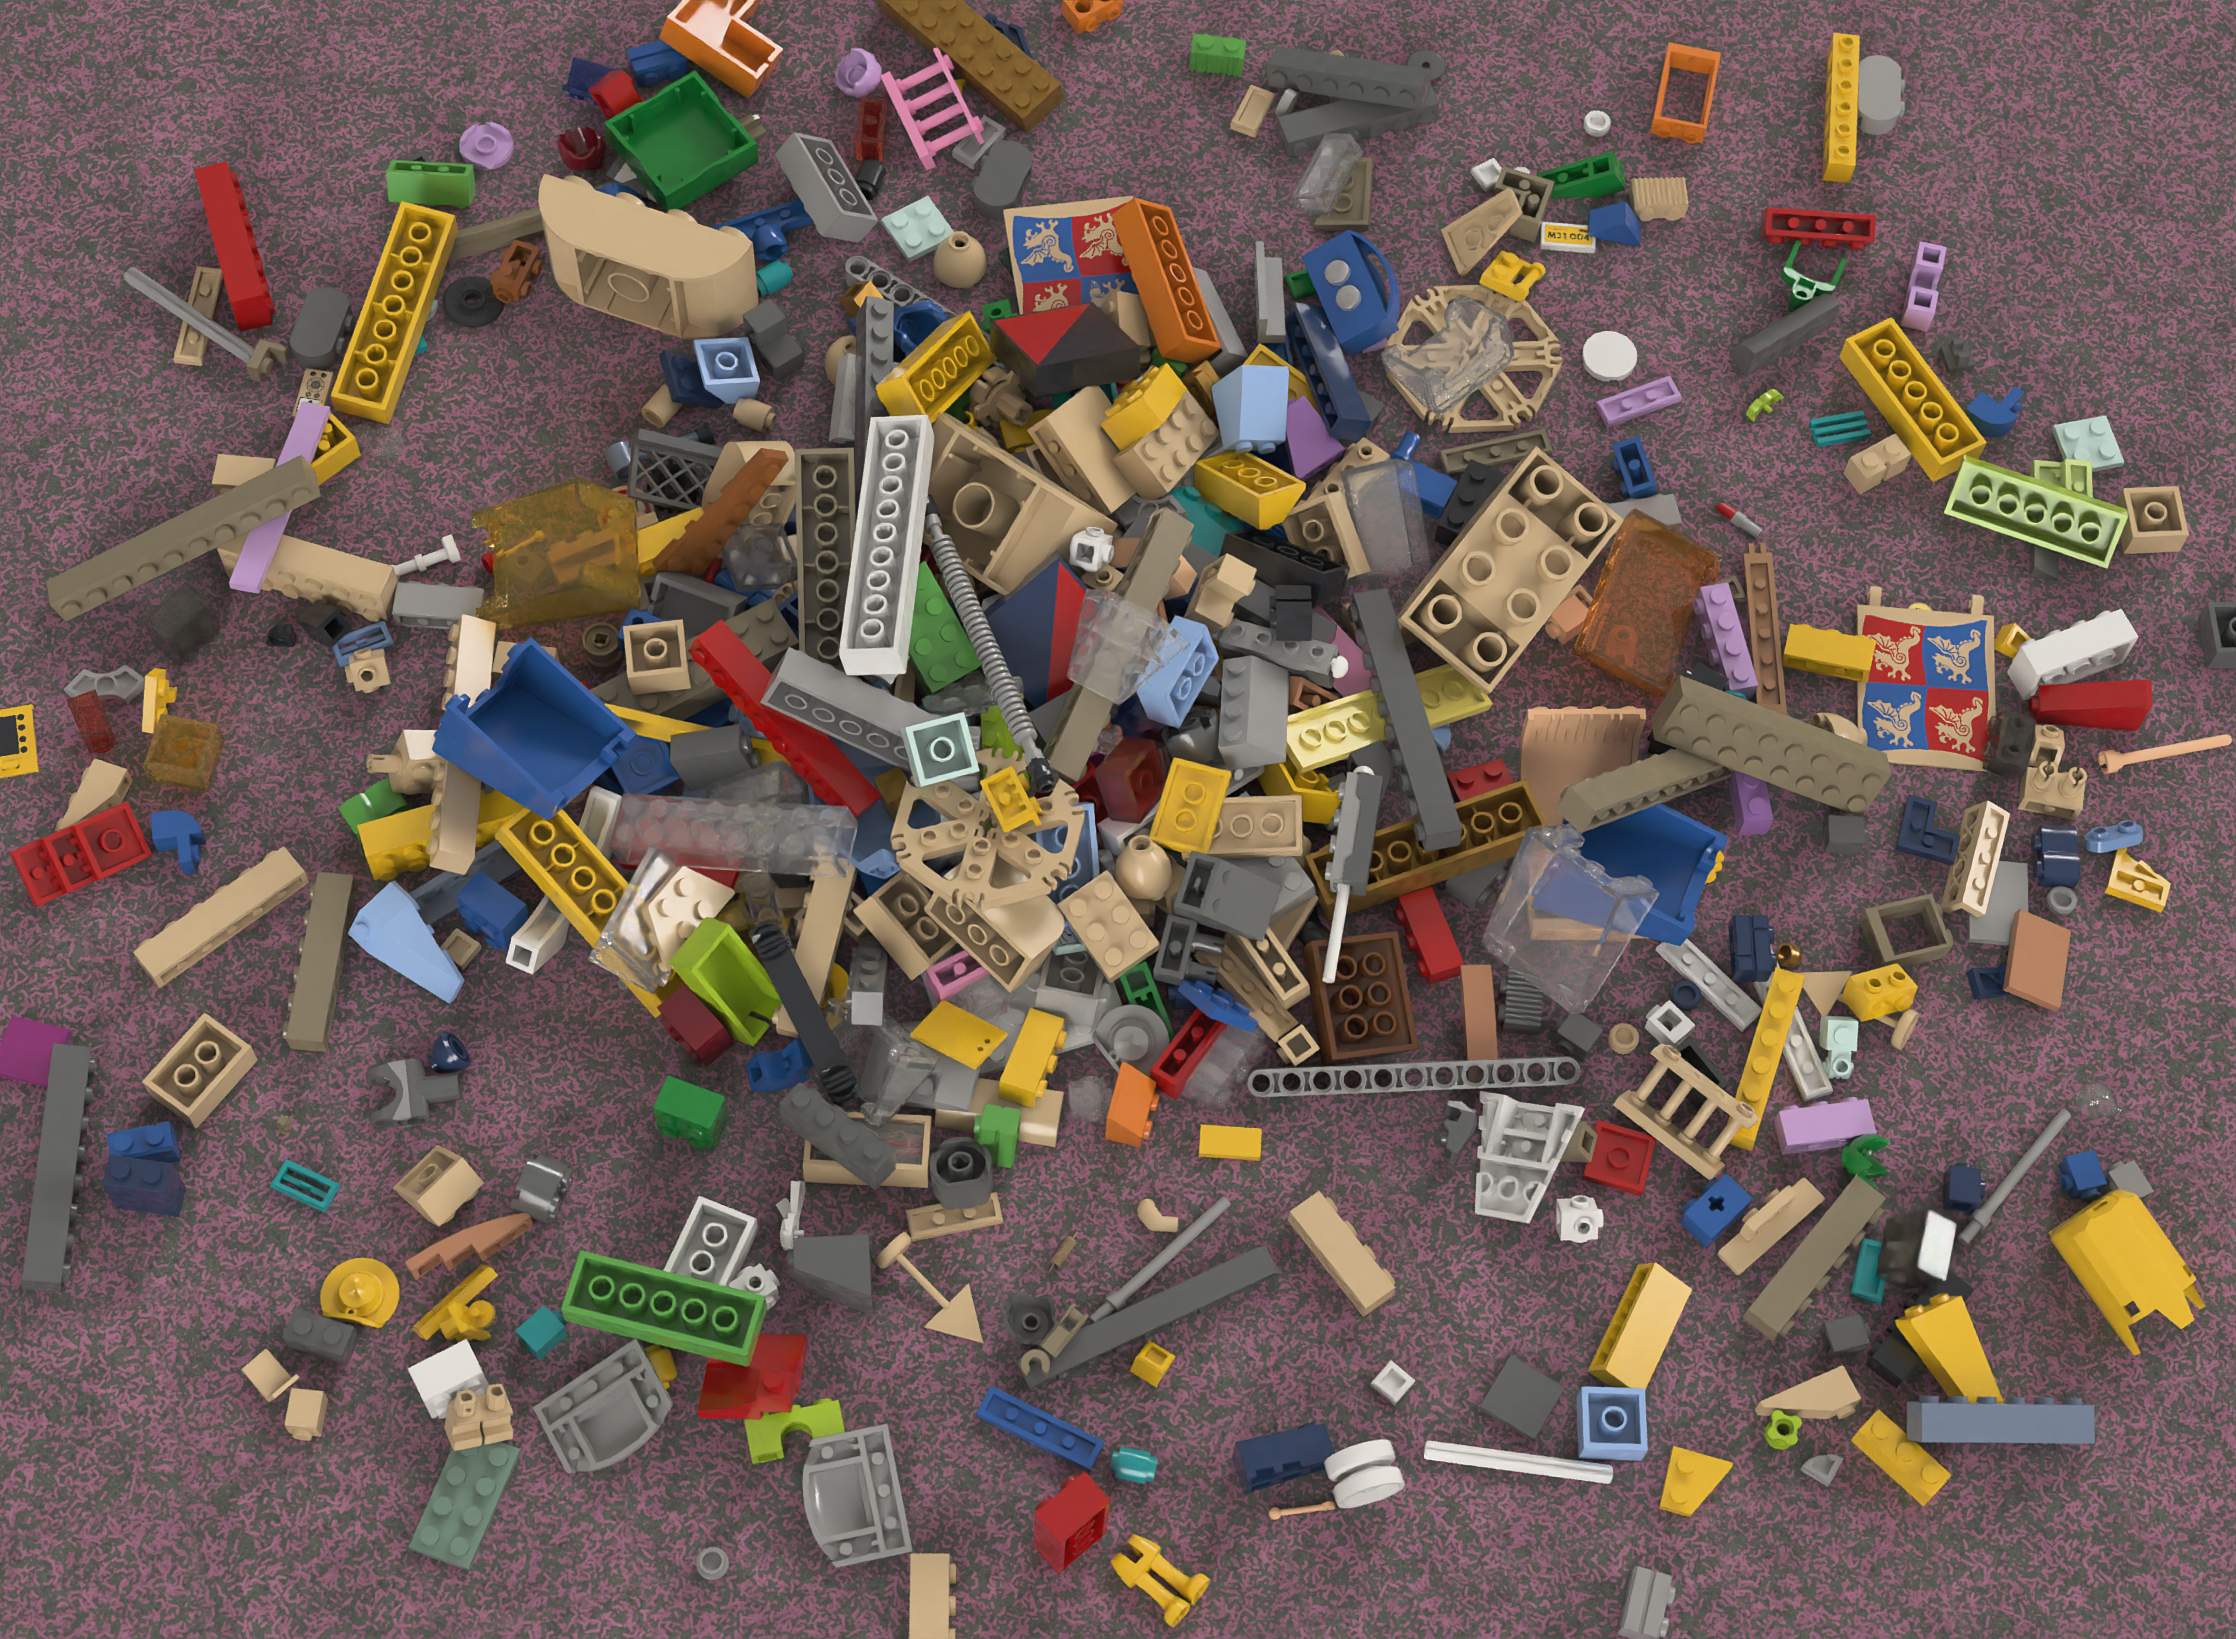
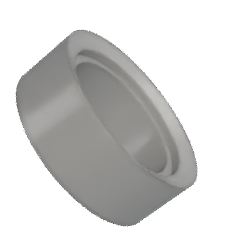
(1287, 102)

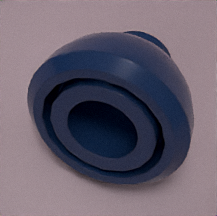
(448, 1054)

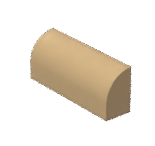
(1037, 1124)

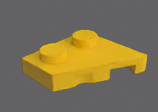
(1690, 1480)

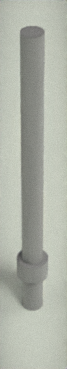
(1981, 1217)
(1117, 1300)

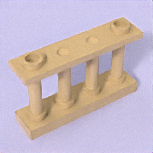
(1659, 1123)

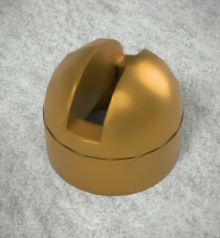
(1791, 951)

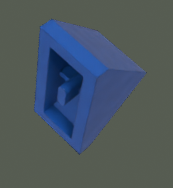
(1615, 224)

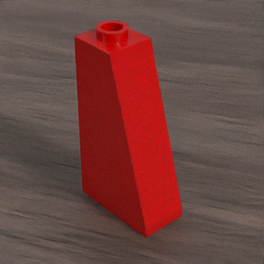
(2093, 704)

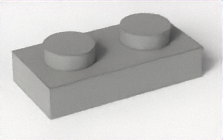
(970, 151)

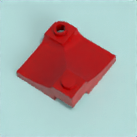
(765, 1386)

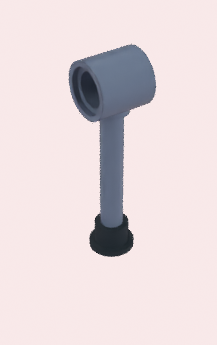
(619, 454)

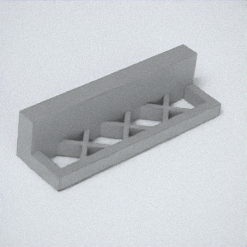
(1268, 297)

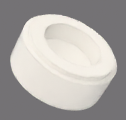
(1597, 123)

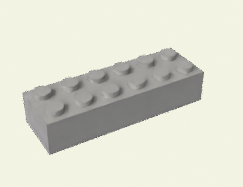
(842, 706)

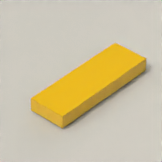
(461, 1294)

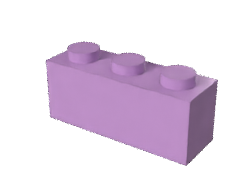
(1823, 1125)

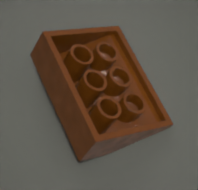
(1368, 1004)

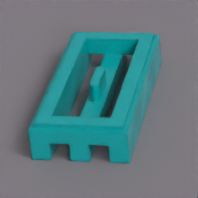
(1837, 419)
(328, 1197)

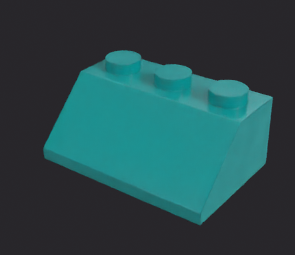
(1208, 519)

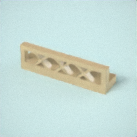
(1978, 859)

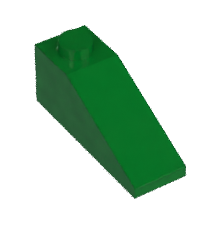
(1588, 177)
(1143, 992)

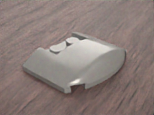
(948, 1086)
(605, 1411)
(855, 1497)

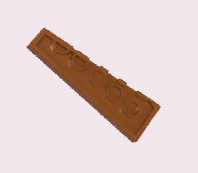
(721, 517)

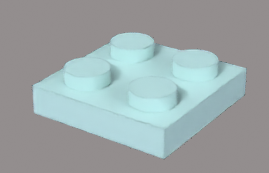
(917, 228)
(2089, 441)

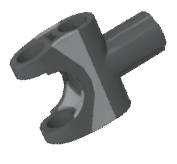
(412, 1092)

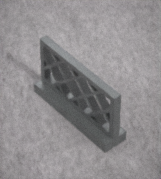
(673, 448)

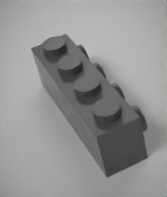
(868, 982)
(838, 1135)

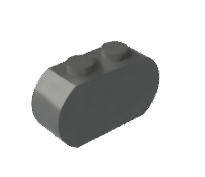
(1002, 179)
(322, 328)

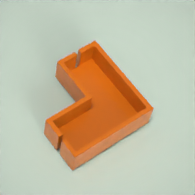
(721, 42)

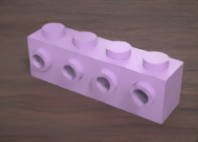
(1725, 638)

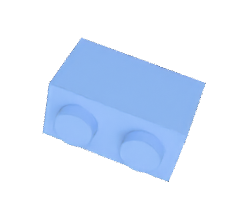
(727, 368)

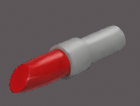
(1739, 519)

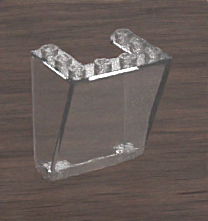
(1564, 917)

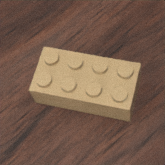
(1169, 451)

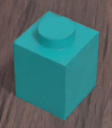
(542, 1331)

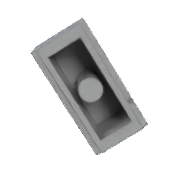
(1645, 1604)

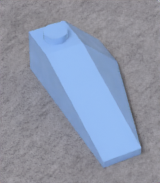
(399, 938)

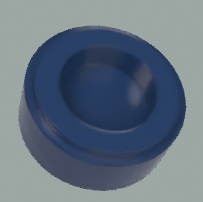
(1685, 995)

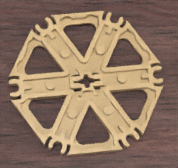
(1499, 390)
(967, 833)

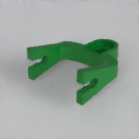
(1803, 287)

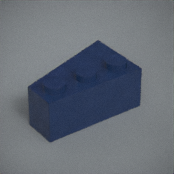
(1281, 1456)

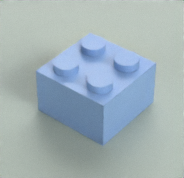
(1611, 1423)

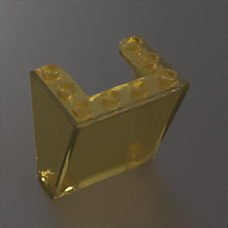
(561, 555)

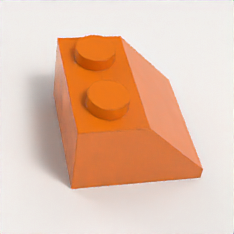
(1130, 1107)

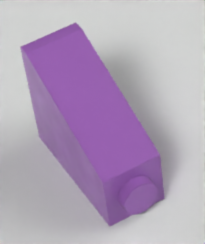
(1308, 441)

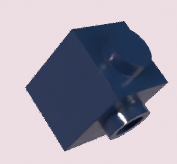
(1962, 1188)

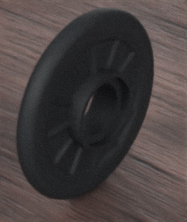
(471, 316)

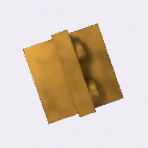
(1199, 383)

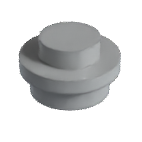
(712, 1563)

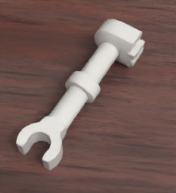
(421, 562)

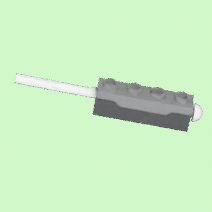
(1312, 659)
(1351, 851)

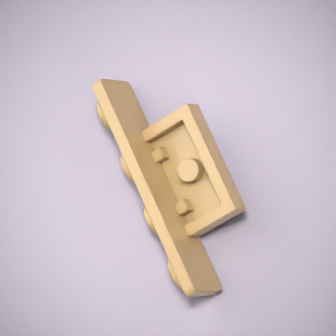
(1770, 1224)

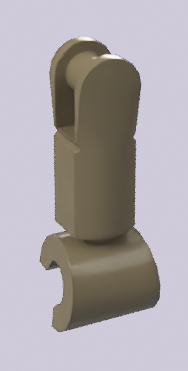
(1053, 1342)

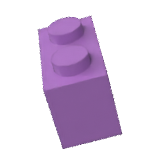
(1750, 804)

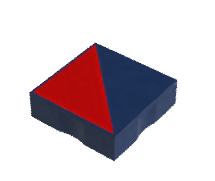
(1039, 627)

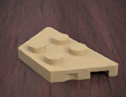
(679, 909)

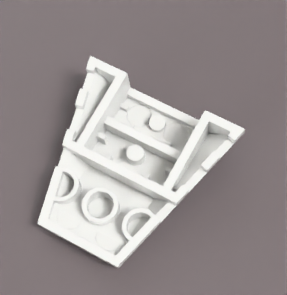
(1519, 1154)

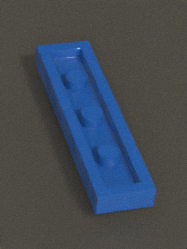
(1040, 1429)

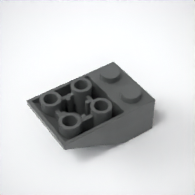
(1226, 897)

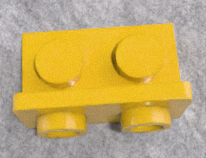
(1009, 799)

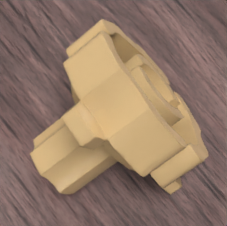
(999, 401)

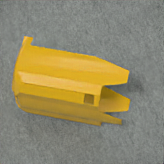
(2125, 1260)

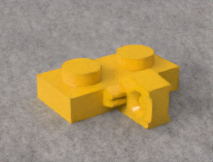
(156, 696)

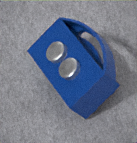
(1354, 291)

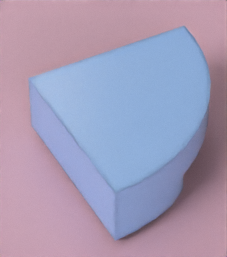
(1442, 737)

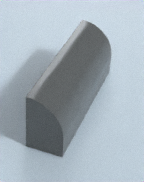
(1785, 334)

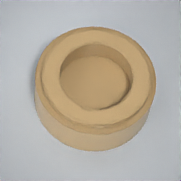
(1623, 1038)

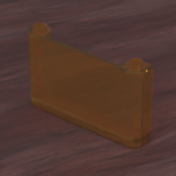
(1645, 603)

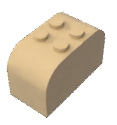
(779, 497)
(1004, 939)

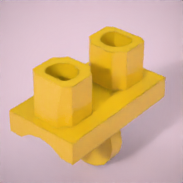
(468, 1321)

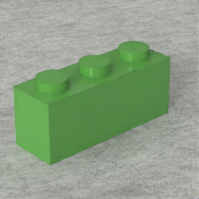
(431, 183)

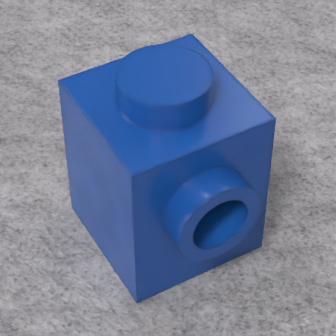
(2082, 1176)

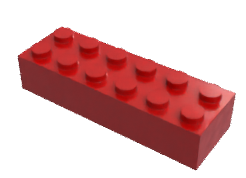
(235, 246)

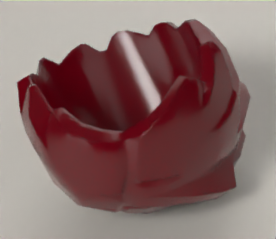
(582, 149)

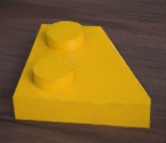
(2136, 882)

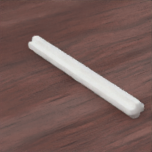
(1518, 1462)

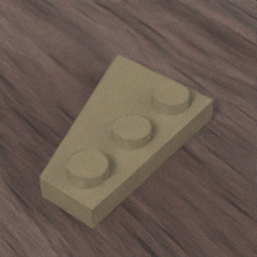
(1353, 204)

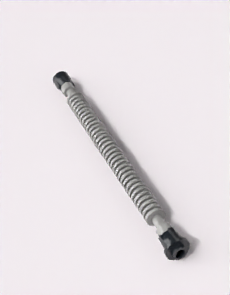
(1041, 774)

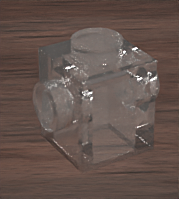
(1088, 1099)

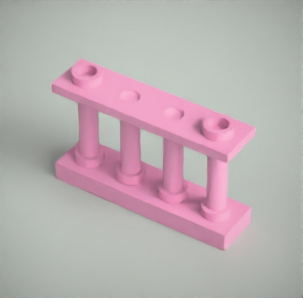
(908, 108)

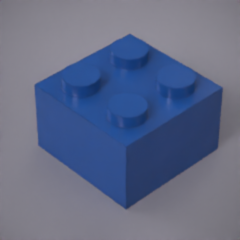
(491, 911)

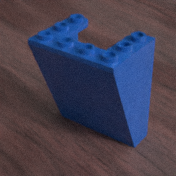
(533, 733)
(1667, 851)

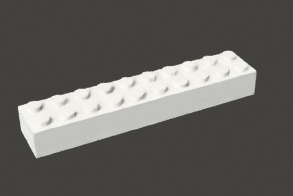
(887, 546)

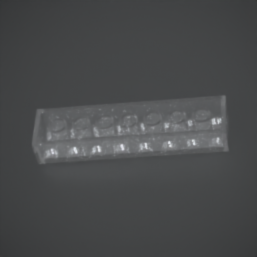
(736, 834)

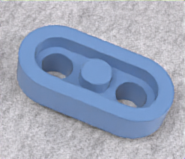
(2115, 837)

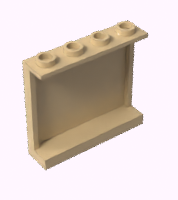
(1083, 450)

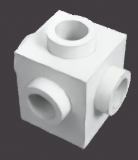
(1091, 549)
(1578, 1219)
(759, 1282)

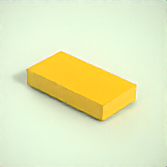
(1230, 1142)

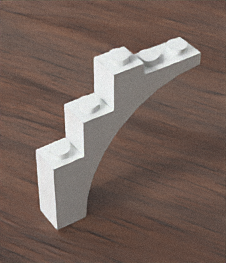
(547, 926)

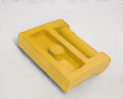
(1504, 272)

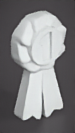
(790, 1225)

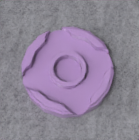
(491, 152)

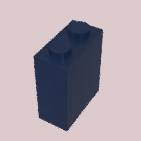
(144, 1185)

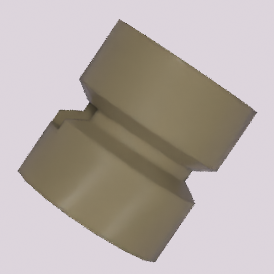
(602, 647)

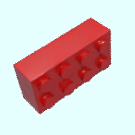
(1070, 1521)

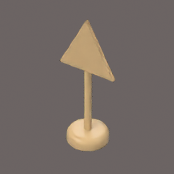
(1826, 988)
(957, 1316)

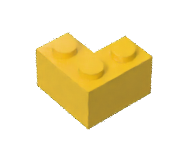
(335, 450)

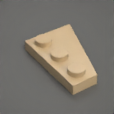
(1480, 229)

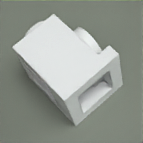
(1669, 1015)

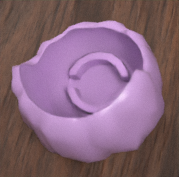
(858, 73)

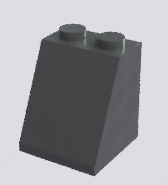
(834, 1268)

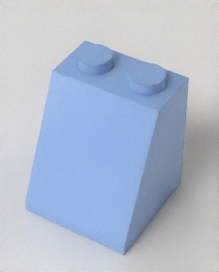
(1252, 408)

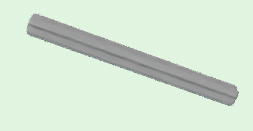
(189, 314)

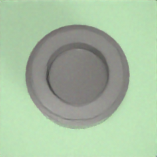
(2061, 900)

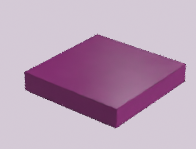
(28, 1050)

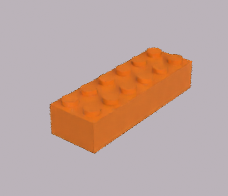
(1166, 281)

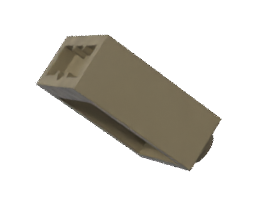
(1878, 941)

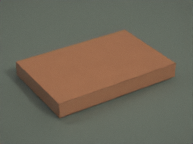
(2037, 960)

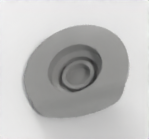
(1132, 1037)

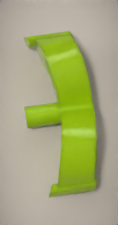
(1763, 402)

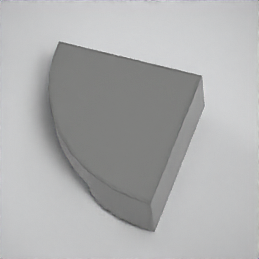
(1822, 1467)

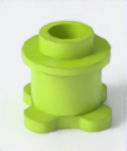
(1785, 1423)

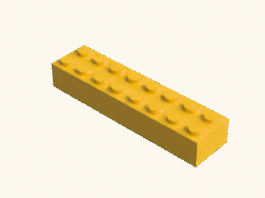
(394, 313)
(575, 880)

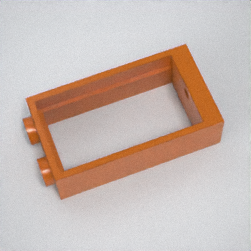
(1704, 62)

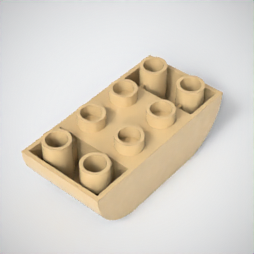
(646, 261)
(1001, 509)
(1509, 569)

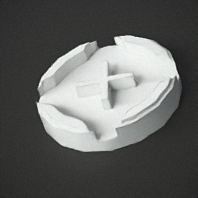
(1609, 356)

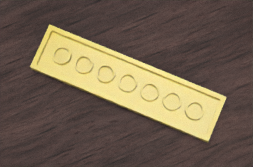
(1347, 724)

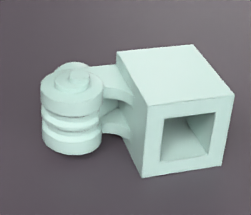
(1839, 1037)

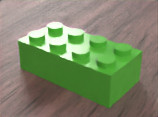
(937, 643)

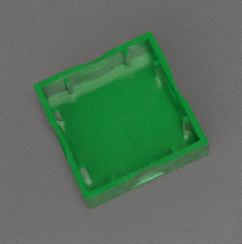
(681, 142)

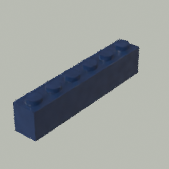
(1327, 372)

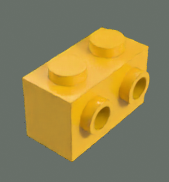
(1879, 992)

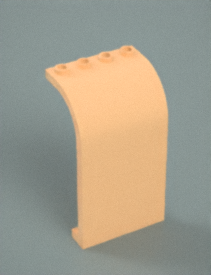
(1575, 745)

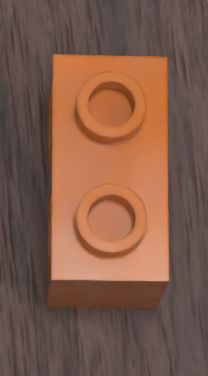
(1088, 14)

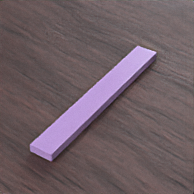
(264, 540)

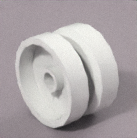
(1364, 1473)

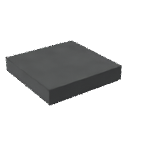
(1522, 1398)

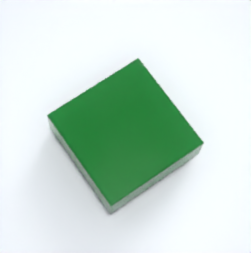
(1300, 284)

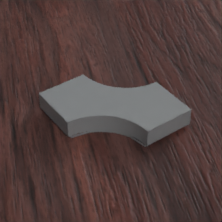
(1135, 505)
(120, 684)

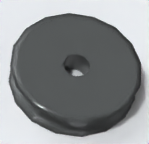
(1429, 58)

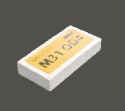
(1566, 237)

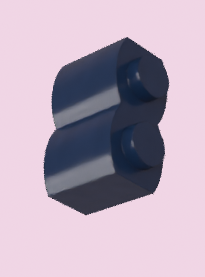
(2056, 856)

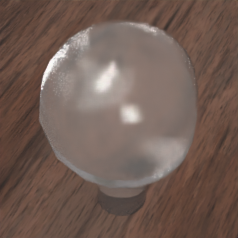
(2097, 1101)

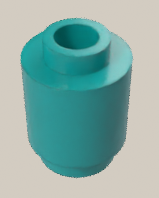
(773, 278)
(1134, 1465)

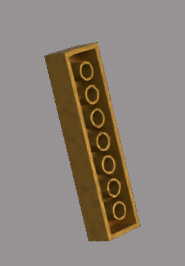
(981, 57)
(1399, 865)

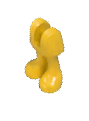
(1137, 1574)

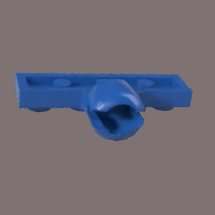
(767, 228)

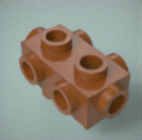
(513, 280)

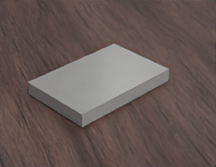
(2006, 897)

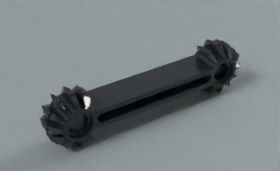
(804, 1013)

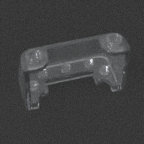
(1455, 359)
(626, 941)
(882, 1059)

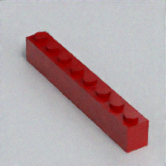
(804, 747)

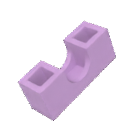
(1922, 285)

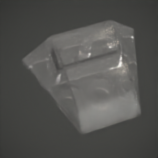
(1120, 645)

